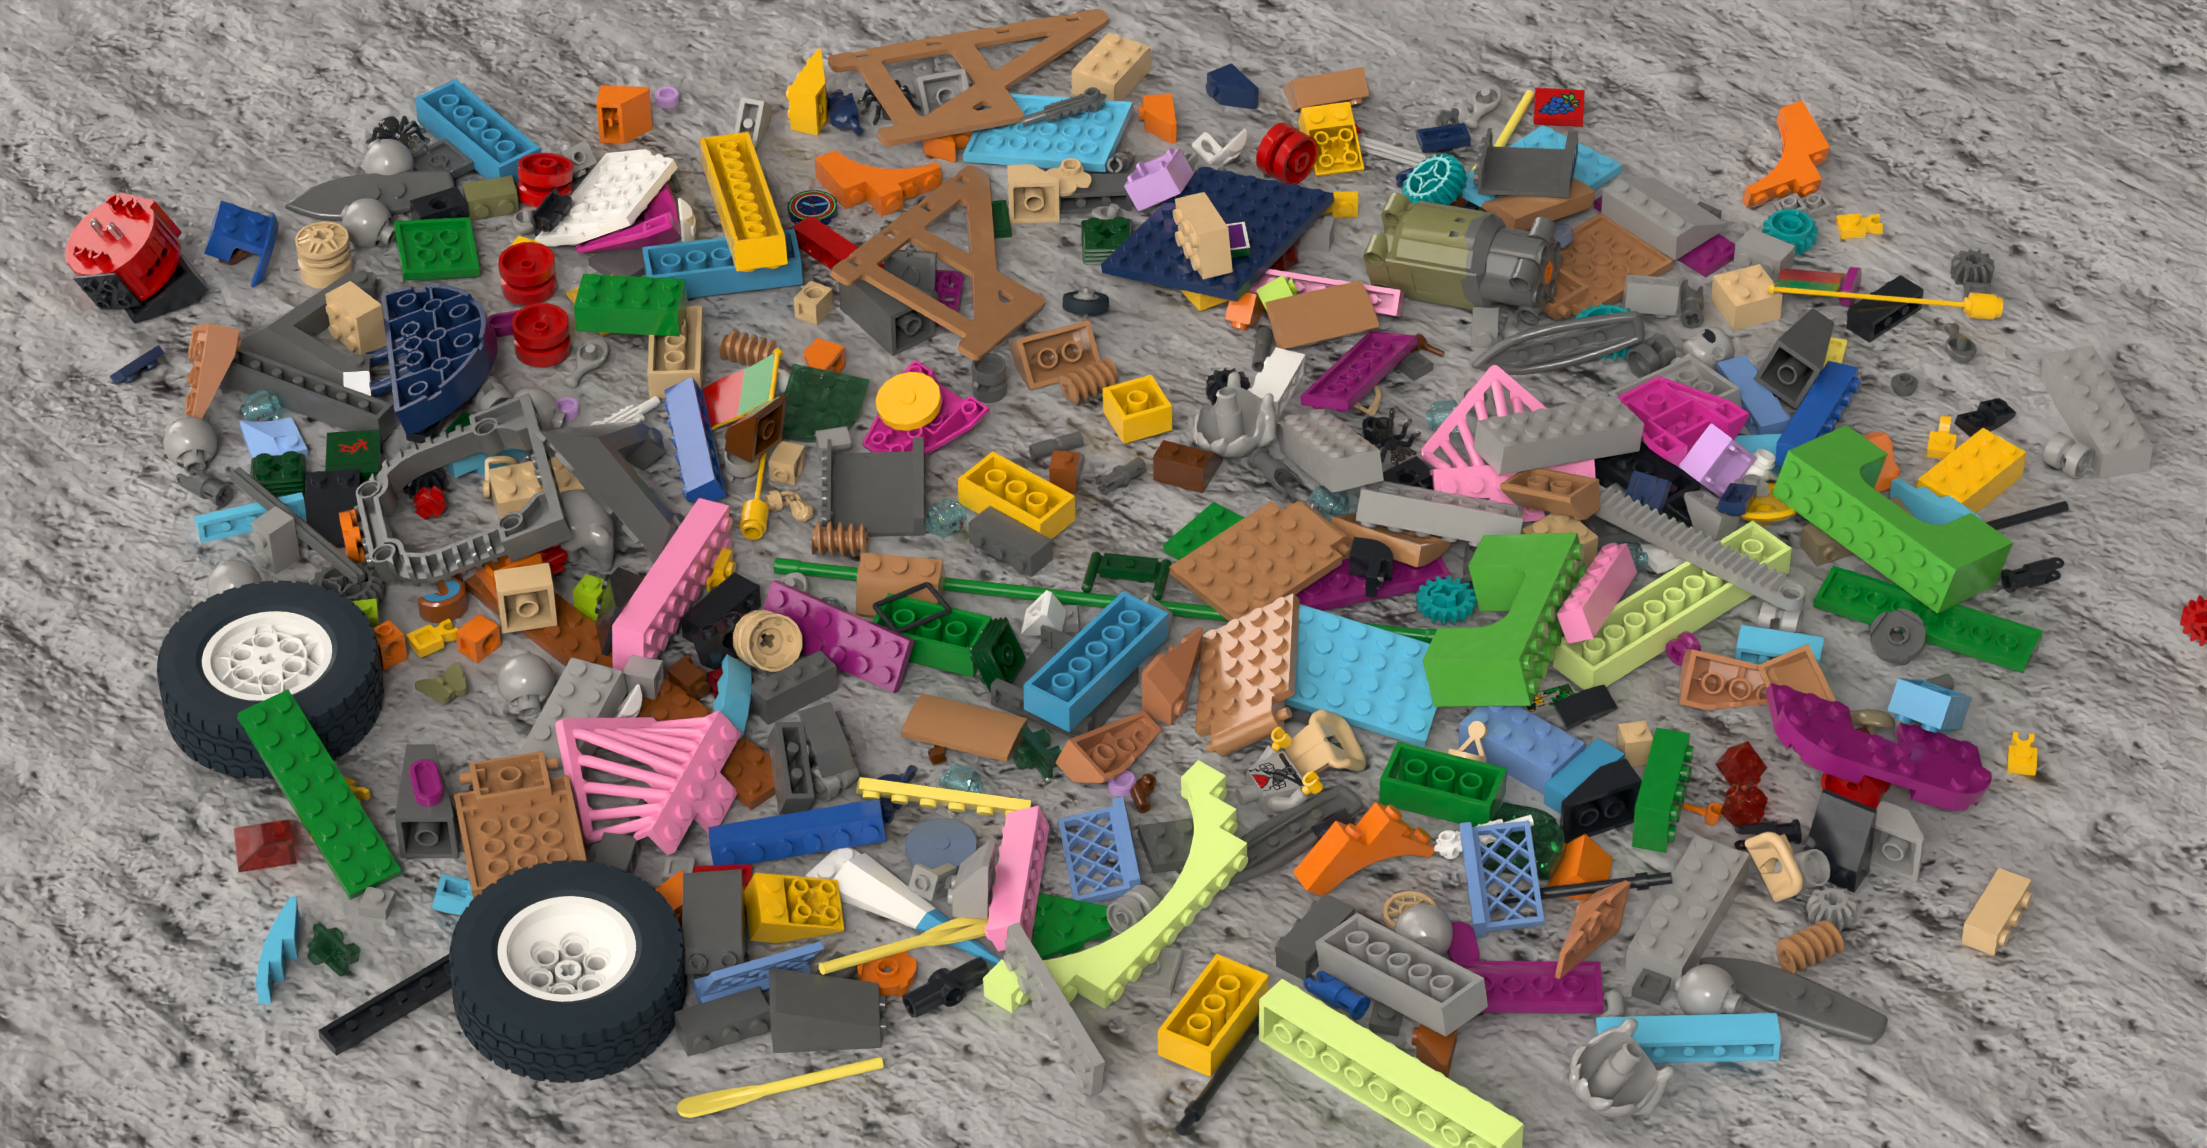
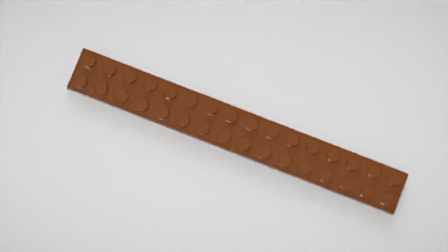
(577, 637)

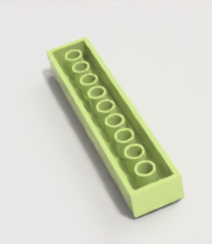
(1663, 610)
(1381, 1074)

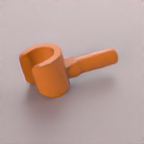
(1710, 814)

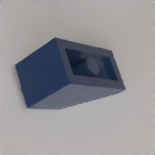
(1232, 88)

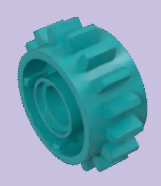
(1792, 227)

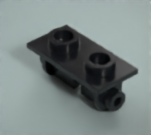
(550, 211)

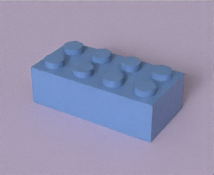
(1522, 744)

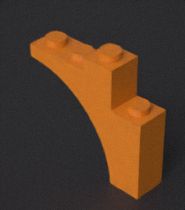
(1801, 152)
(880, 187)
(1351, 847)

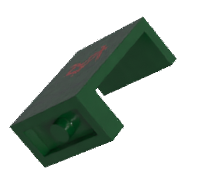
(354, 451)

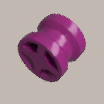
(1676, 647)

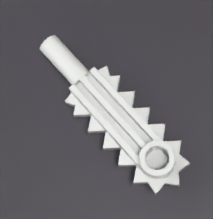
(630, 413)
(1450, 842)

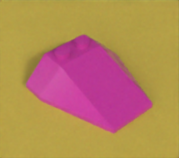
(654, 226)
(1679, 415)

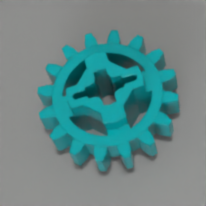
(1446, 600)

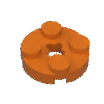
(351, 536)
(897, 981)

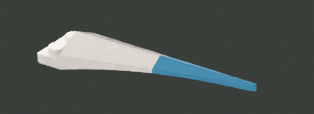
(875, 889)

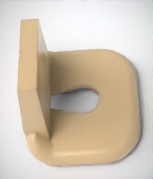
(1314, 752)
(1765, 852)

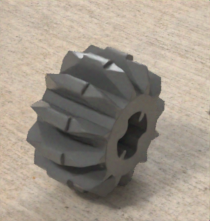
(1972, 267)

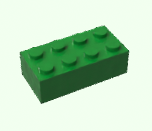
(630, 305)
(940, 642)
(1442, 785)
(1662, 790)

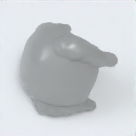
(1236, 421)
(589, 527)
(1617, 1075)

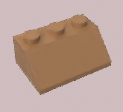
(1327, 89)
(1054, 353)
(1554, 492)
(893, 574)

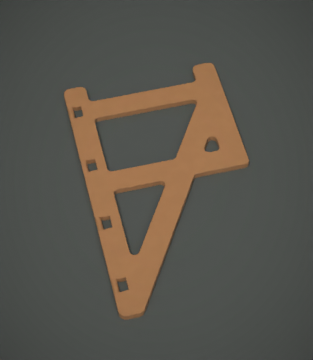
(989, 85)
(992, 318)

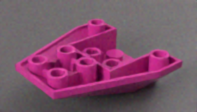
(953, 420)

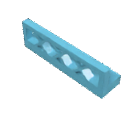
(239, 519)

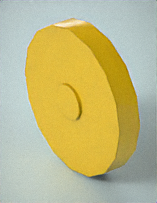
(908, 401)

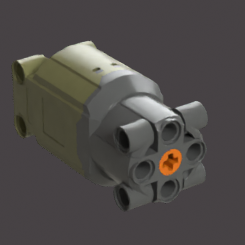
(1464, 257)

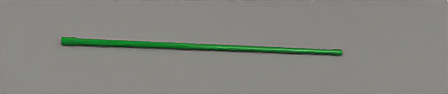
(787, 566)

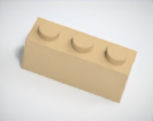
(1997, 912)

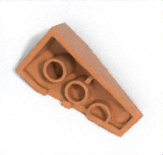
(212, 352)
(1170, 679)
(1719, 682)
(1108, 749)
(1594, 924)

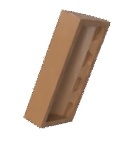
(1521, 211)
(1321, 315)
(1404, 545)
(1797, 670)
(964, 727)

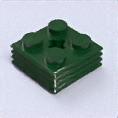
(1103, 237)
(280, 473)
(997, 653)

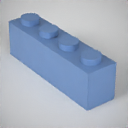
(1764, 409)

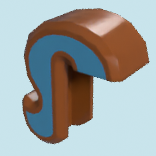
(448, 604)

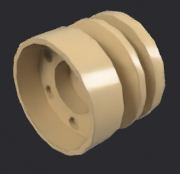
(323, 253)
(781, 644)

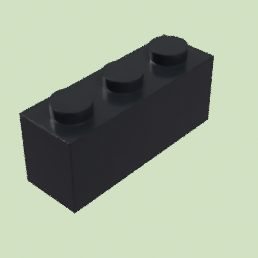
(1874, 317)
(731, 595)

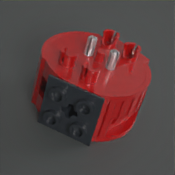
(123, 251)

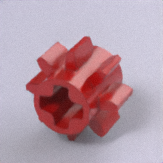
(429, 502)
(555, 557)

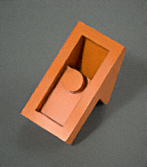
(946, 146)

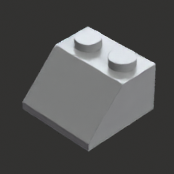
(938, 88)
(1897, 842)
(973, 884)

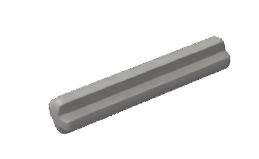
(1391, 152)

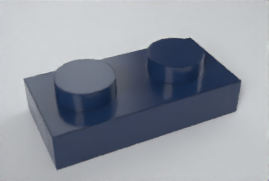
(1443, 137)
(129, 371)
(1737, 499)

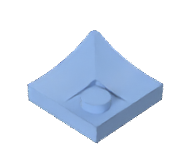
(272, 437)

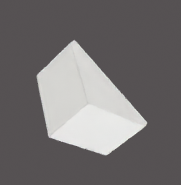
(1044, 611)

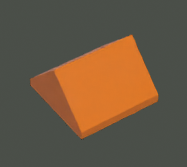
(1582, 863)

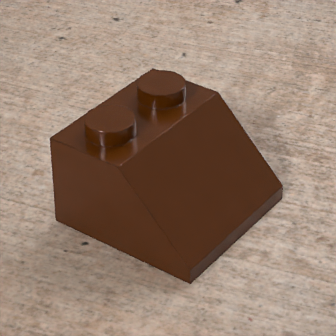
(757, 430)
(1184, 466)

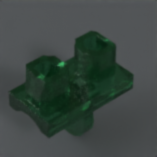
(1034, 753)
(329, 949)

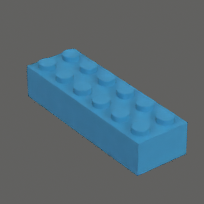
(474, 129)
(711, 270)
(1096, 661)

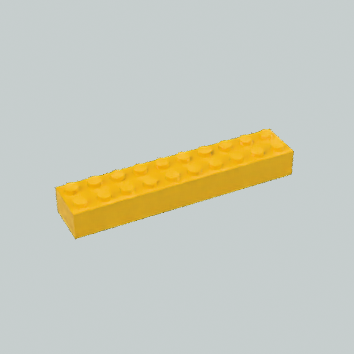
(743, 202)

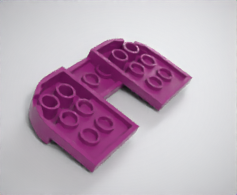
(1928, 763)

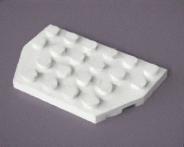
(611, 196)

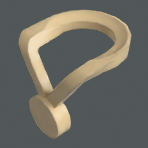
(1375, 404)
(494, 460)
(1477, 731)

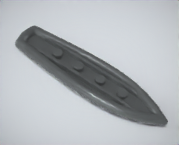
(394, 191)
(1563, 344)
(1291, 833)
(1802, 1000)

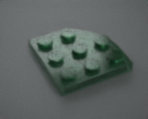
(821, 402)
(1547, 840)

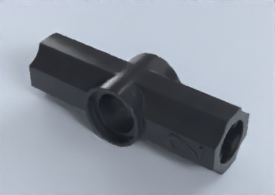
(945, 987)

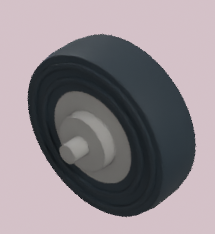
(1085, 302)

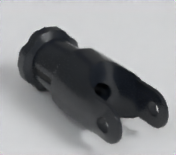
(2032, 574)
(1791, 830)

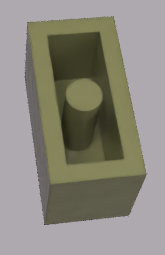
(491, 197)

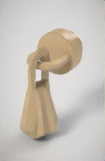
(800, 509)

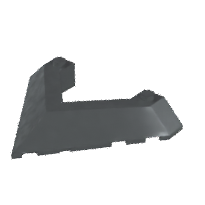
(290, 340)
(599, 461)

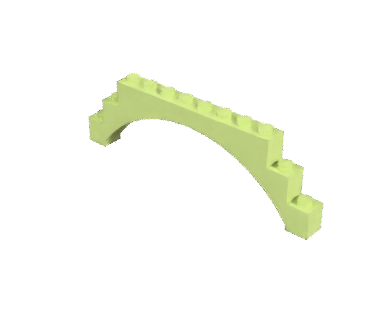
(1106, 968)

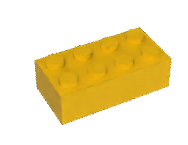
(1976, 470)
(1017, 494)
(1212, 1015)

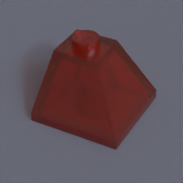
(265, 845)

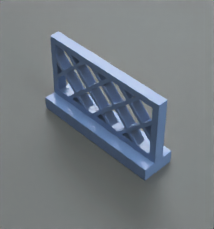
(1122, 843)
(1476, 882)
(754, 973)

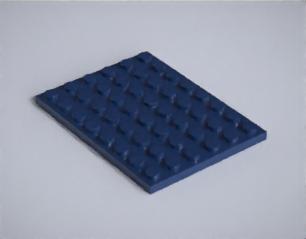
(1273, 220)

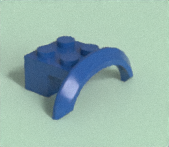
(244, 230)

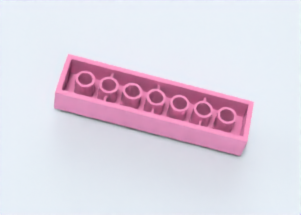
(671, 584)

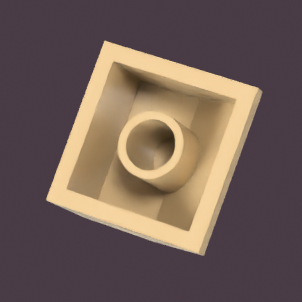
(1032, 195)

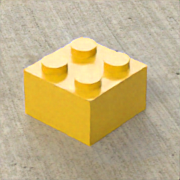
(1137, 409)

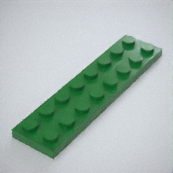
(1954, 629)
(319, 794)

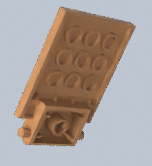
(1597, 266)
(1263, 559)
(1247, 676)
(515, 817)

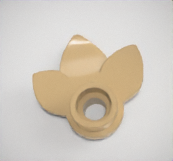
(1070, 176)

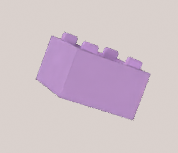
(1158, 179)
(1717, 460)

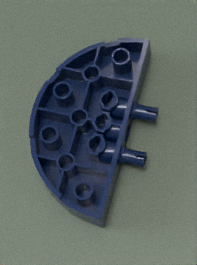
(435, 350)

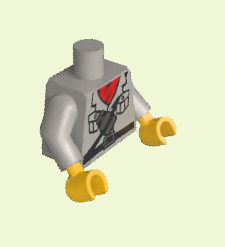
(1275, 781)

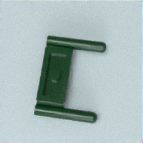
(1128, 568)

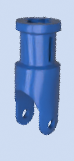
(1338, 995)

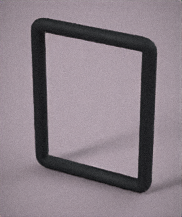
(876, 605)

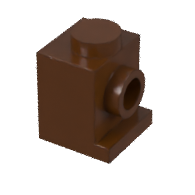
(689, 678)

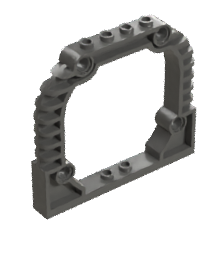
(517, 534)

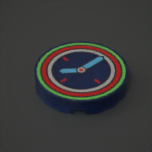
(812, 203)

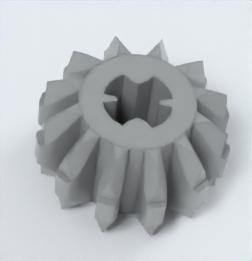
(1833, 906)

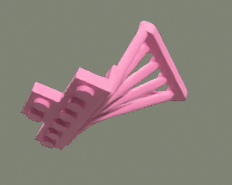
(1482, 479)
(683, 788)

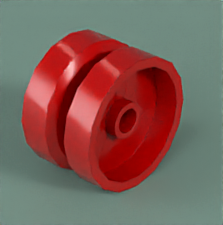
(1287, 154)
(542, 173)
(527, 273)
(541, 335)
(1867, 792)

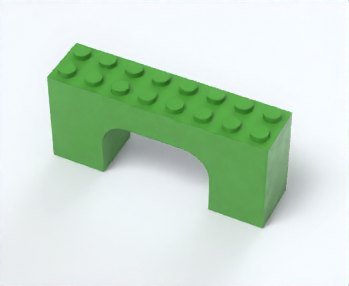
(1834, 489)
(1511, 657)

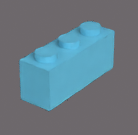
(1763, 644)

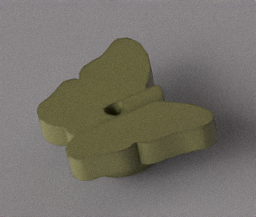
(444, 687)

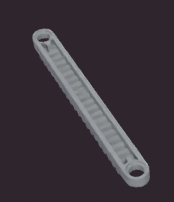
(1700, 550)

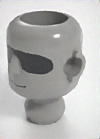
(1708, 347)

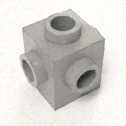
(580, 156)

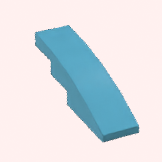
(1927, 505)
(734, 692)
(279, 946)

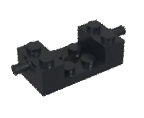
(1620, 469)

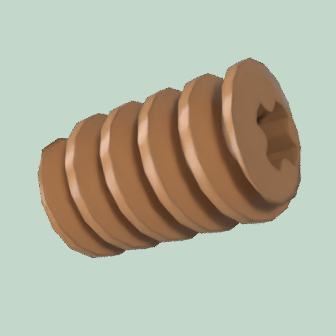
(745, 350)
(1088, 380)
(840, 540)
(1809, 946)

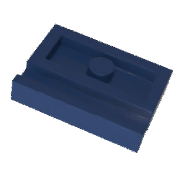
(1648, 490)

